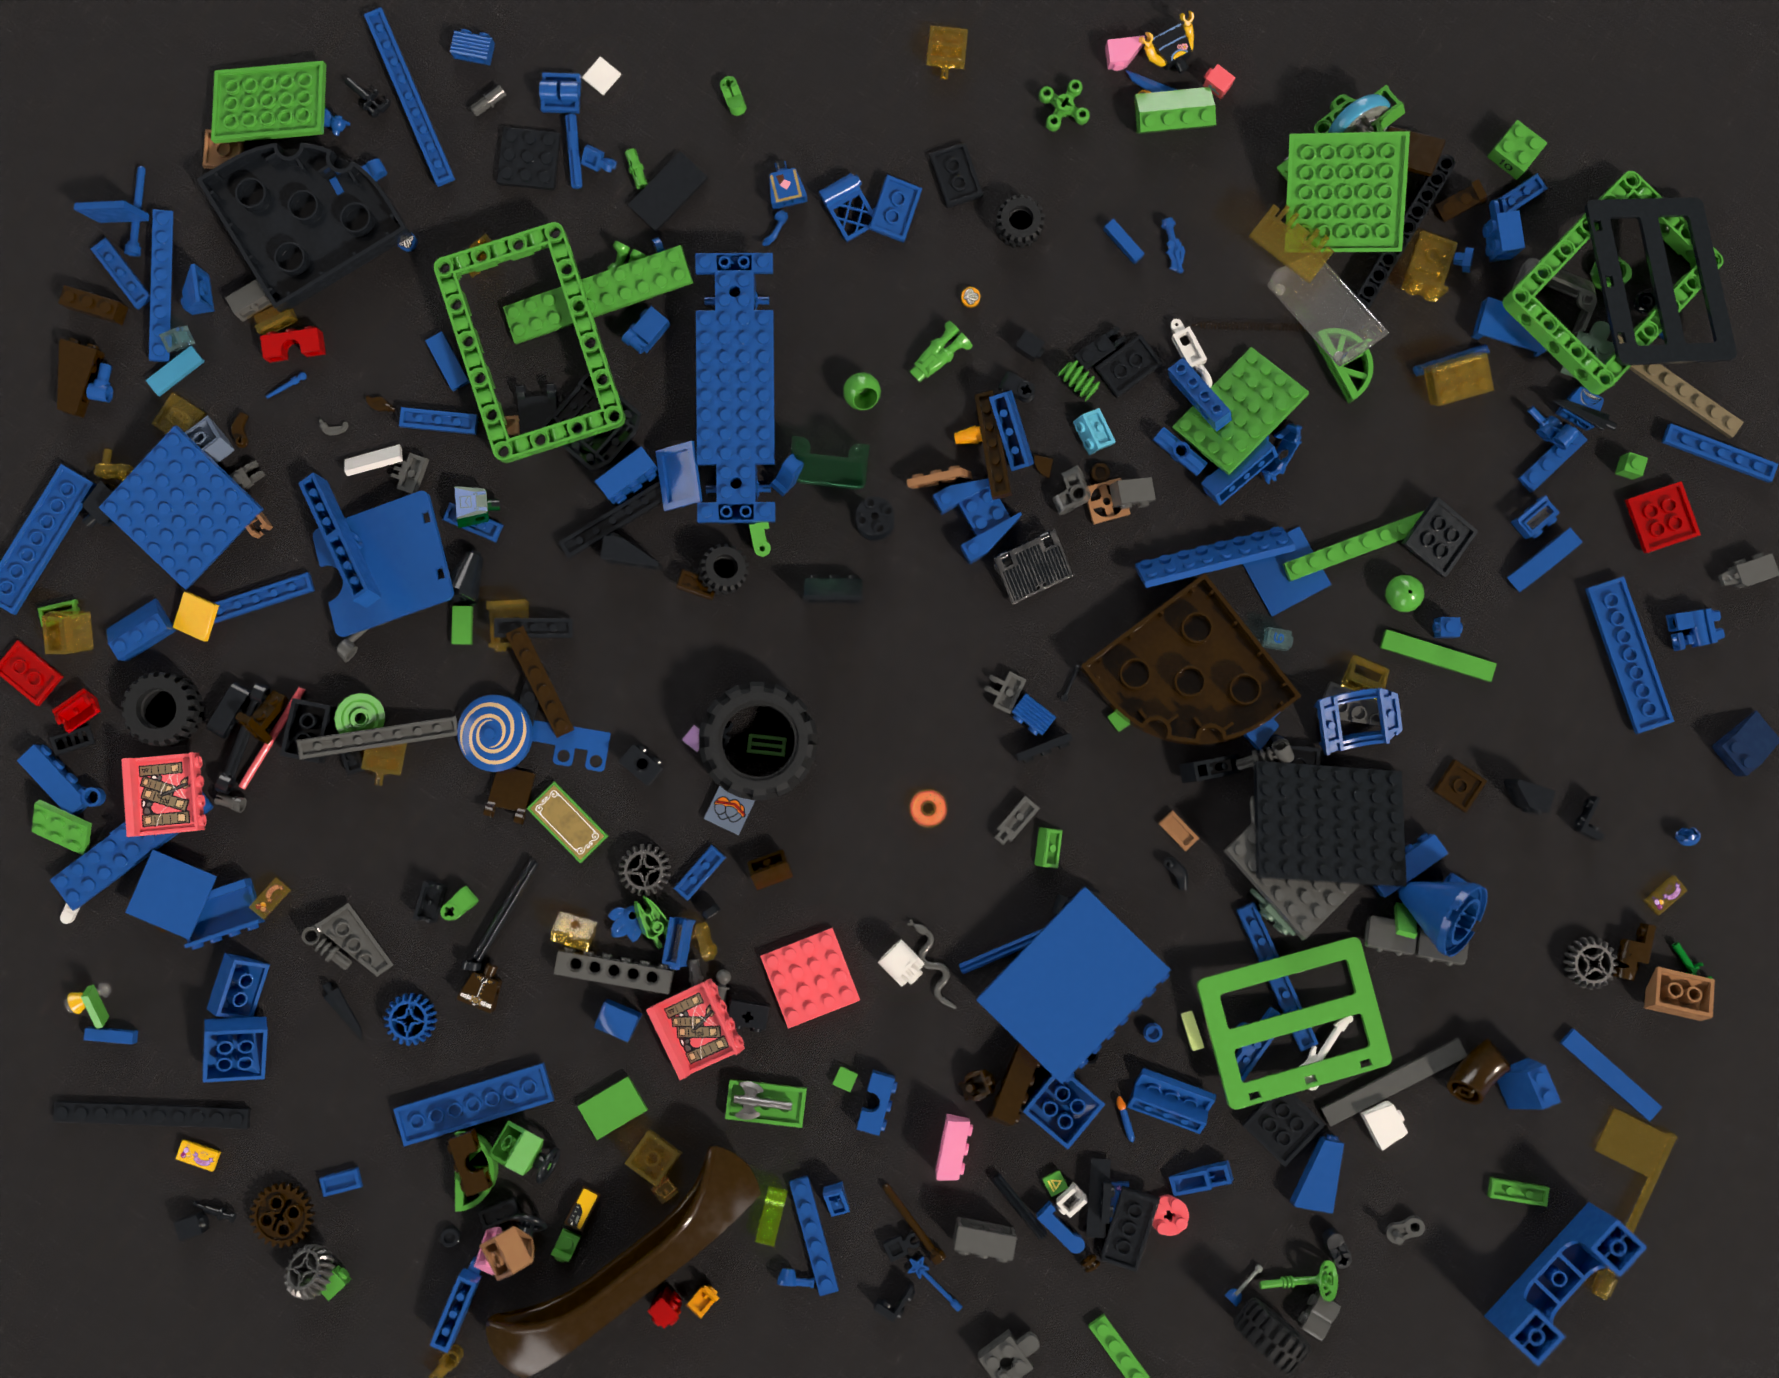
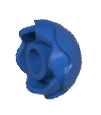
(1688, 837)

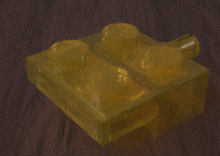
(947, 48)
(384, 761)

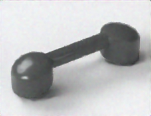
(347, 648)

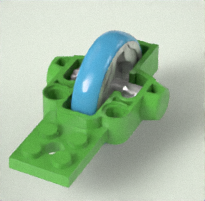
(1365, 114)

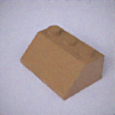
(1680, 994)

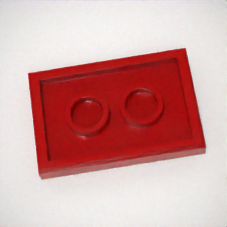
(29, 673)

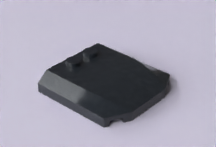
(601, 448)

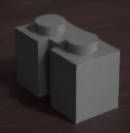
(1132, 492)

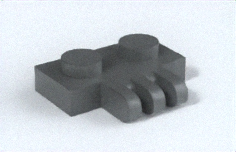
(410, 473)

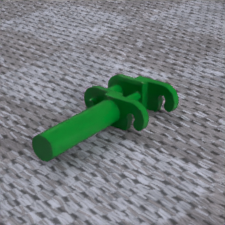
(1686, 961)

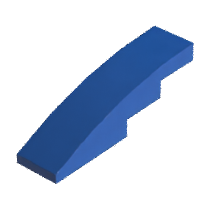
(1544, 559)

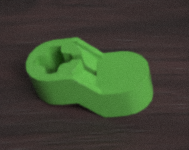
(736, 103)

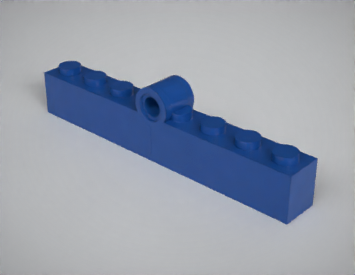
(340, 540)

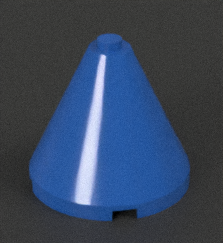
(1445, 911)

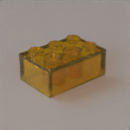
(1458, 379)

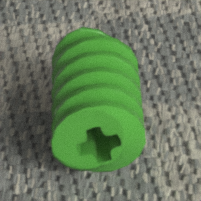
(1079, 379)

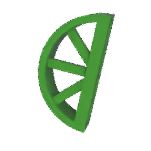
(1342, 374)
(461, 1200)

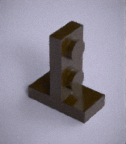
(1462, 201)
(263, 716)

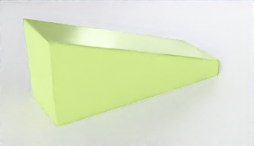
(1192, 1031)

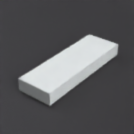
(373, 460)

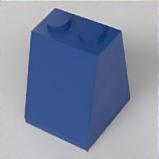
(1528, 1086)

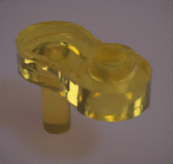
(108, 471)
(707, 947)

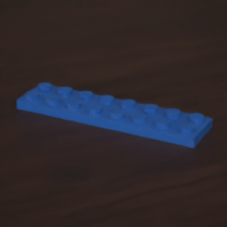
(41, 536)
(1214, 556)
(1629, 655)
(473, 1104)

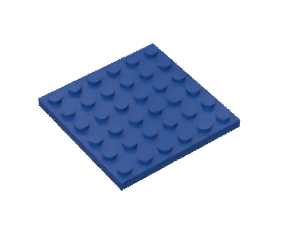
(181, 507)

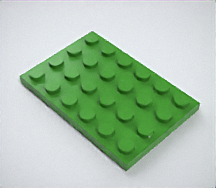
(269, 102)
(1258, 402)

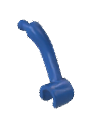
(781, 217)

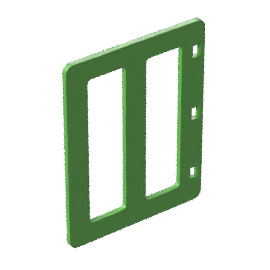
(1293, 1080)

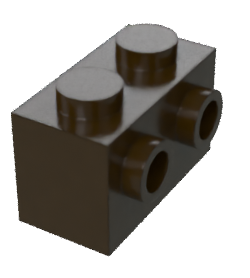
(770, 869)

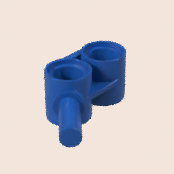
(1552, 430)

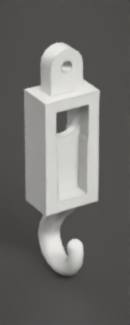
(1192, 352)

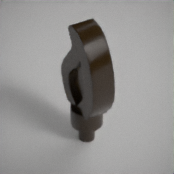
(379, 404)

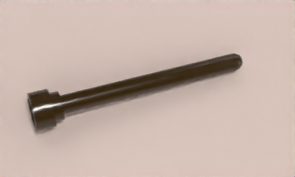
(935, 1254)

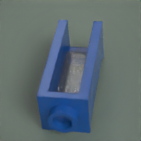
(677, 942)

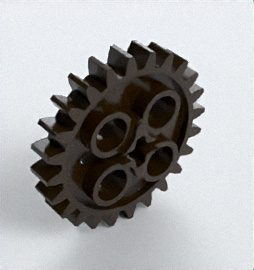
(267, 1205)

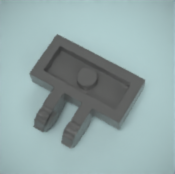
(1008, 693)

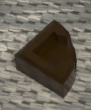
(1043, 465)

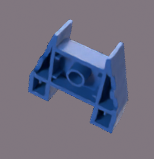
(984, 515)

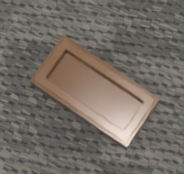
(1178, 830)

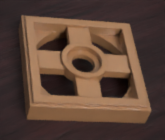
(1099, 503)

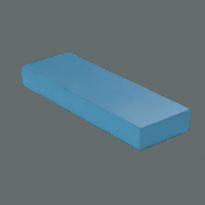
(175, 370)

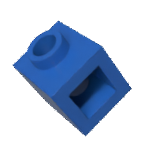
(1447, 627)

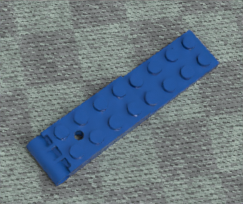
(107, 863)

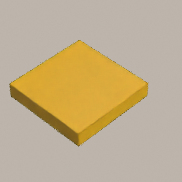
(195, 616)

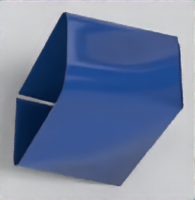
(617, 1020)

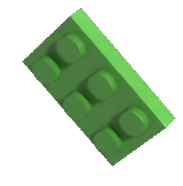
(61, 827)

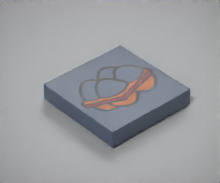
(729, 811)

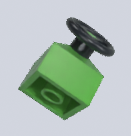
(522, 1151)

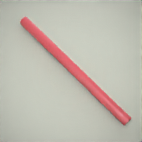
(266, 747)

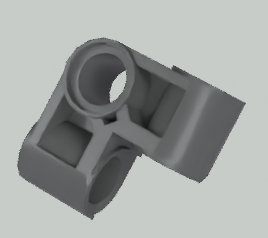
(1068, 499)

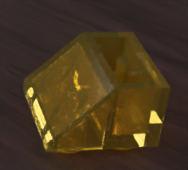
(67, 632)

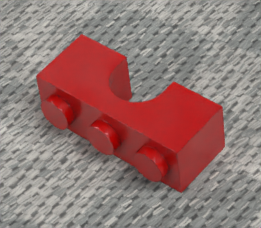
(276, 344)

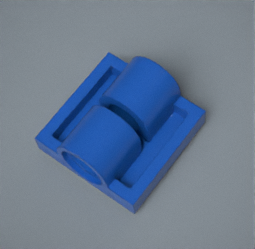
(560, 93)

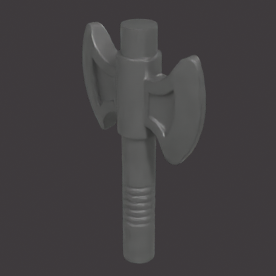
(750, 1101)

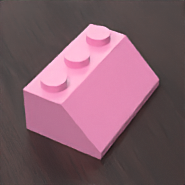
(953, 1147)

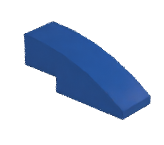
(1201, 1178)

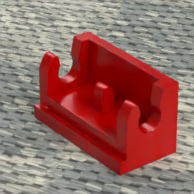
(76, 710)

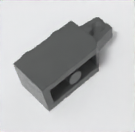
(1750, 572)

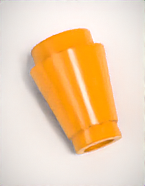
(968, 436)

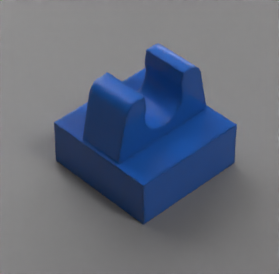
(1464, 259)

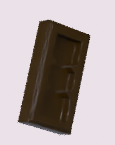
(690, 583)

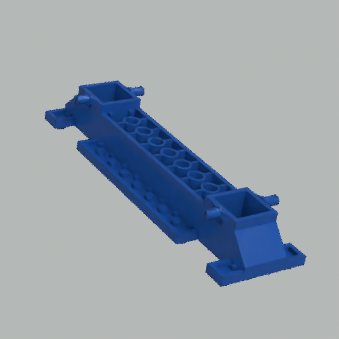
(735, 387)

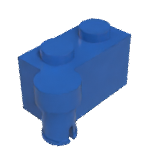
(646, 331)

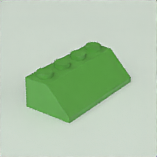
(1175, 110)

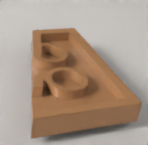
(932, 479)

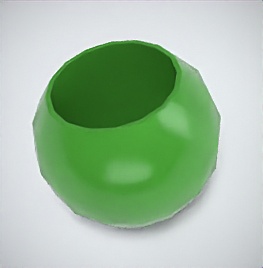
(861, 391)
(1398, 595)

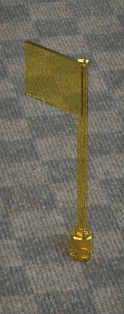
(1641, 1150)

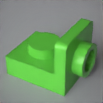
(565, 1245)

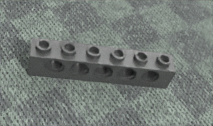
(565, 967)

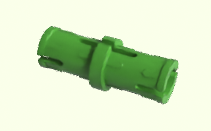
(636, 168)

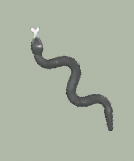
(921, 929)

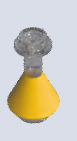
(74, 1002)

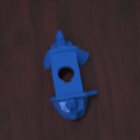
(1290, 441)

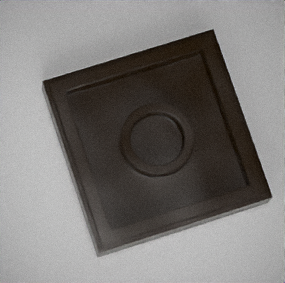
(1459, 786)

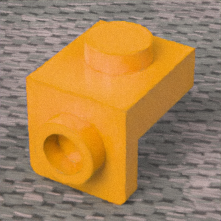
(702, 1300)

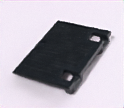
(1033, 567)

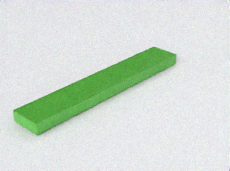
(1438, 655)

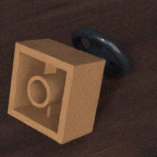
(513, 1247)

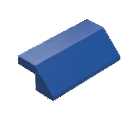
(1171, 1100)

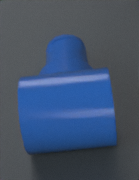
(101, 388)

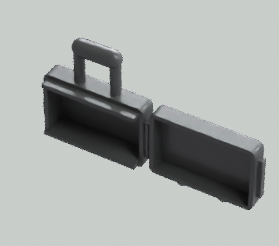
(1382, 935)

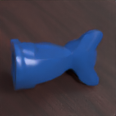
(336, 123)

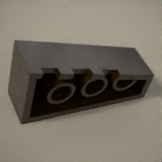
(1014, 1087)

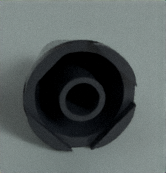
(467, 578)

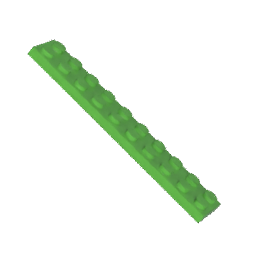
(604, 292)

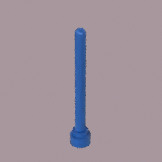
(132, 247)

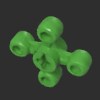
(1059, 101)

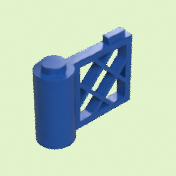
(840, 193)

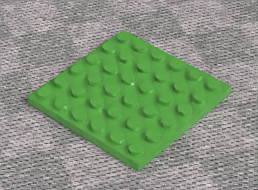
(1350, 188)

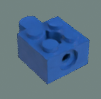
(1503, 232)

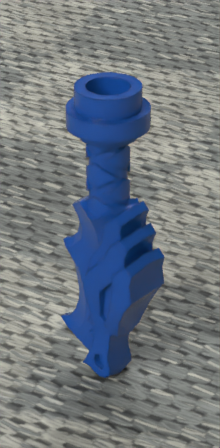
(1175, 249)

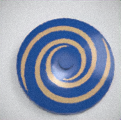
(495, 733)

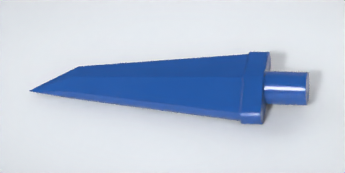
(1148, 84)

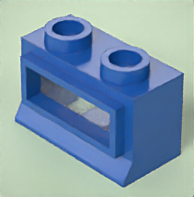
(1535, 518)

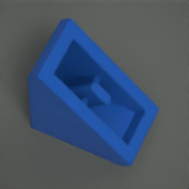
(836, 1199)

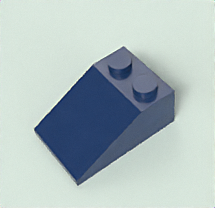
(1747, 745)

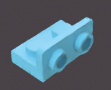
(1093, 431)

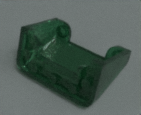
(832, 470)

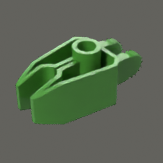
(651, 921)

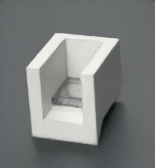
(1071, 1200)

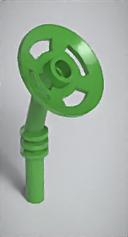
(1322, 1280)

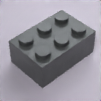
(984, 1239)

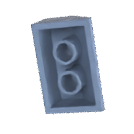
(210, 439)

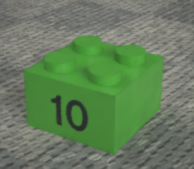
(1517, 149)

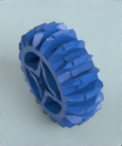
(394, 1019)

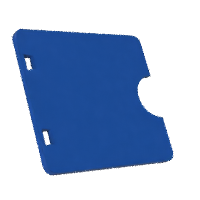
(401, 558)

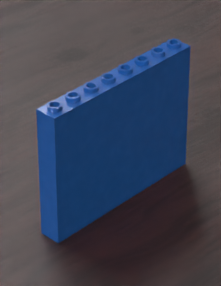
(1073, 985)

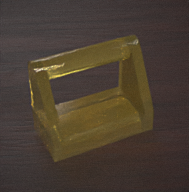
(1358, 682)

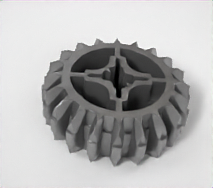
(645, 878)
(1601, 951)
(309, 1271)

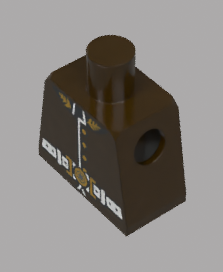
(482, 989)

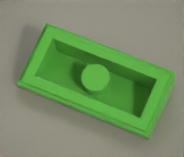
(1048, 847)

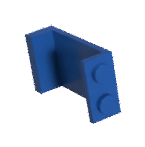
(1498, 324)

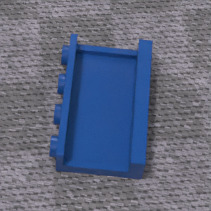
(226, 914)

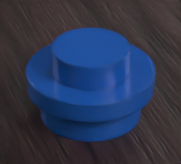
(1152, 1032)

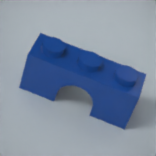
(873, 1119)

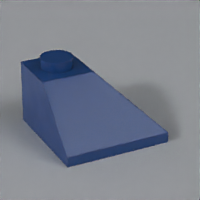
(197, 292)

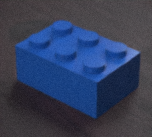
(627, 476)

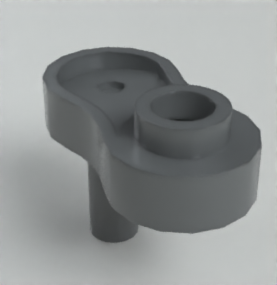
(1400, 1231)

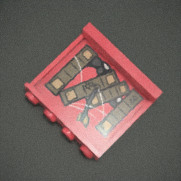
(163, 794)
(695, 1028)

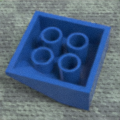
(234, 1049)
(1062, 1108)

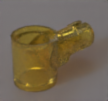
(446, 1363)

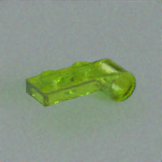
(771, 1216)

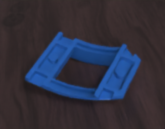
(1331, 726)

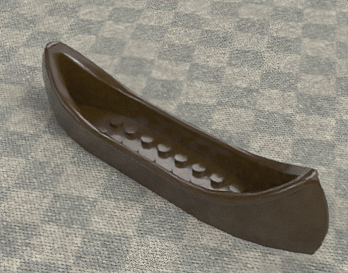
(546, 1332)

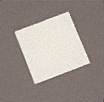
(601, 75)

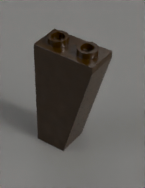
(76, 369)

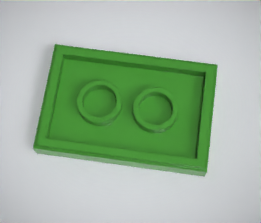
(612, 1107)

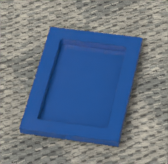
(679, 476)

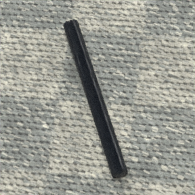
(505, 910)

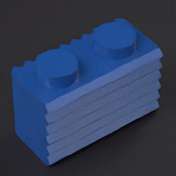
(472, 47)
(1033, 715)

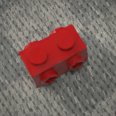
(665, 1308)

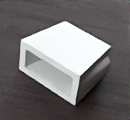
(1384, 1124)

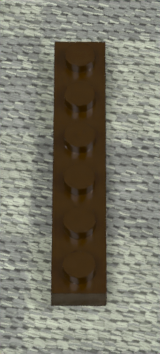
(993, 447)
(539, 681)

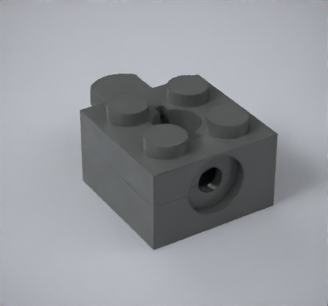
(1009, 1356)

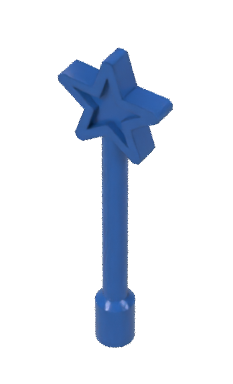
(920, 1269)

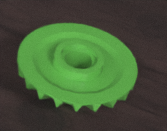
(371, 713)

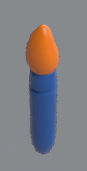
(1125, 1119)

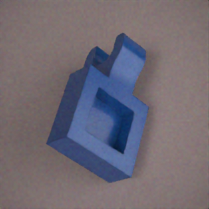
(594, 159)

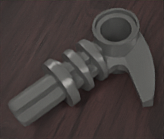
(1280, 750)
(326, 948)

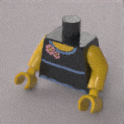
(1172, 46)

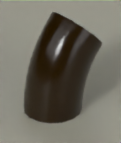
(1478, 1073)

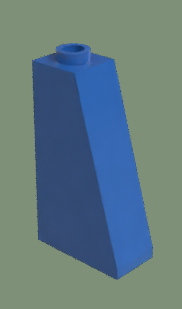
(1320, 1177)

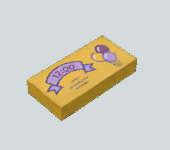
(198, 1155)

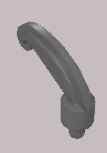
(333, 430)

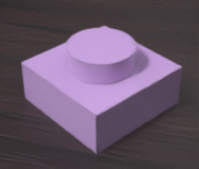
(692, 738)

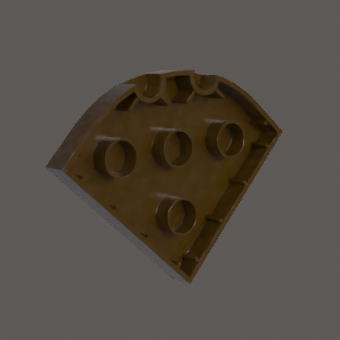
(1191, 672)

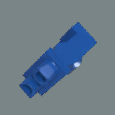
(1700, 625)

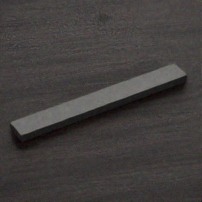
(377, 737)
(1393, 1082)

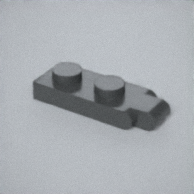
(1016, 820)

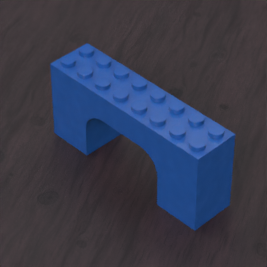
(1584, 1246)

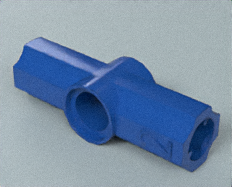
(1189, 460)

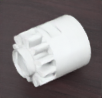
(902, 963)

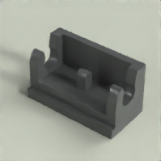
(248, 300)

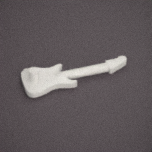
(1340, 1026)

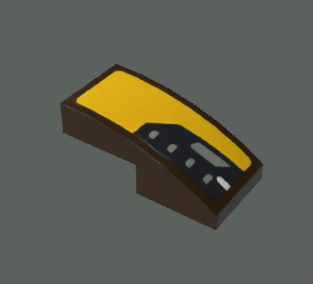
(582, 1208)

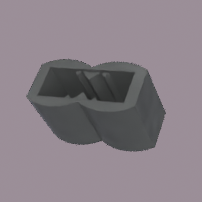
(1318, 1316)

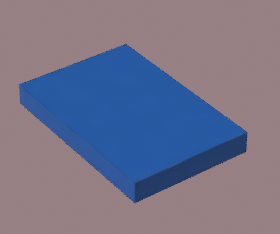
(895, 208)
(111, 211)

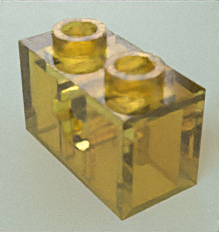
(573, 931)

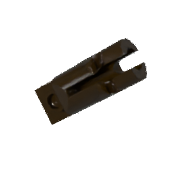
(1632, 952)

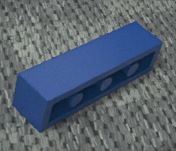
(1123, 241)
(111, 1035)

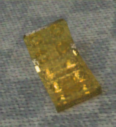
(1429, 266)

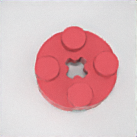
(1178, 1222)

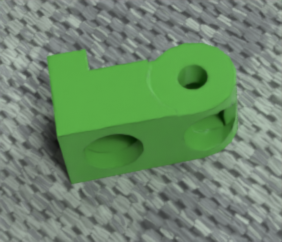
(759, 541)

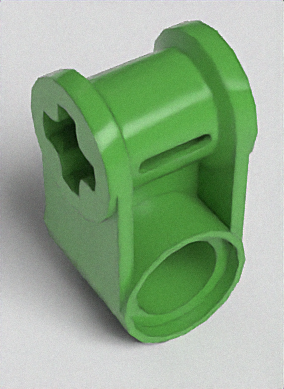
(461, 902)

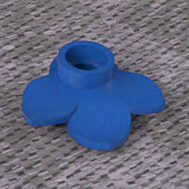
(624, 924)

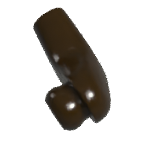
(238, 430)

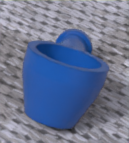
(788, 1278)

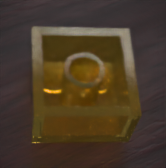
(653, 1158)

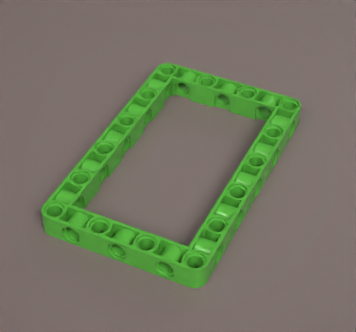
(498, 252)
(1554, 335)

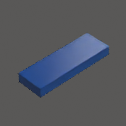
(1524, 193)
(447, 361)
(488, 530)
(699, 872)

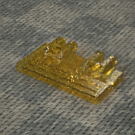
(1290, 244)

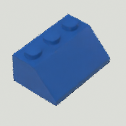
(139, 631)
(237, 987)

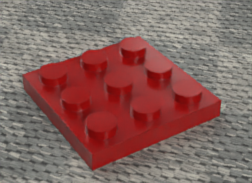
(1662, 517)

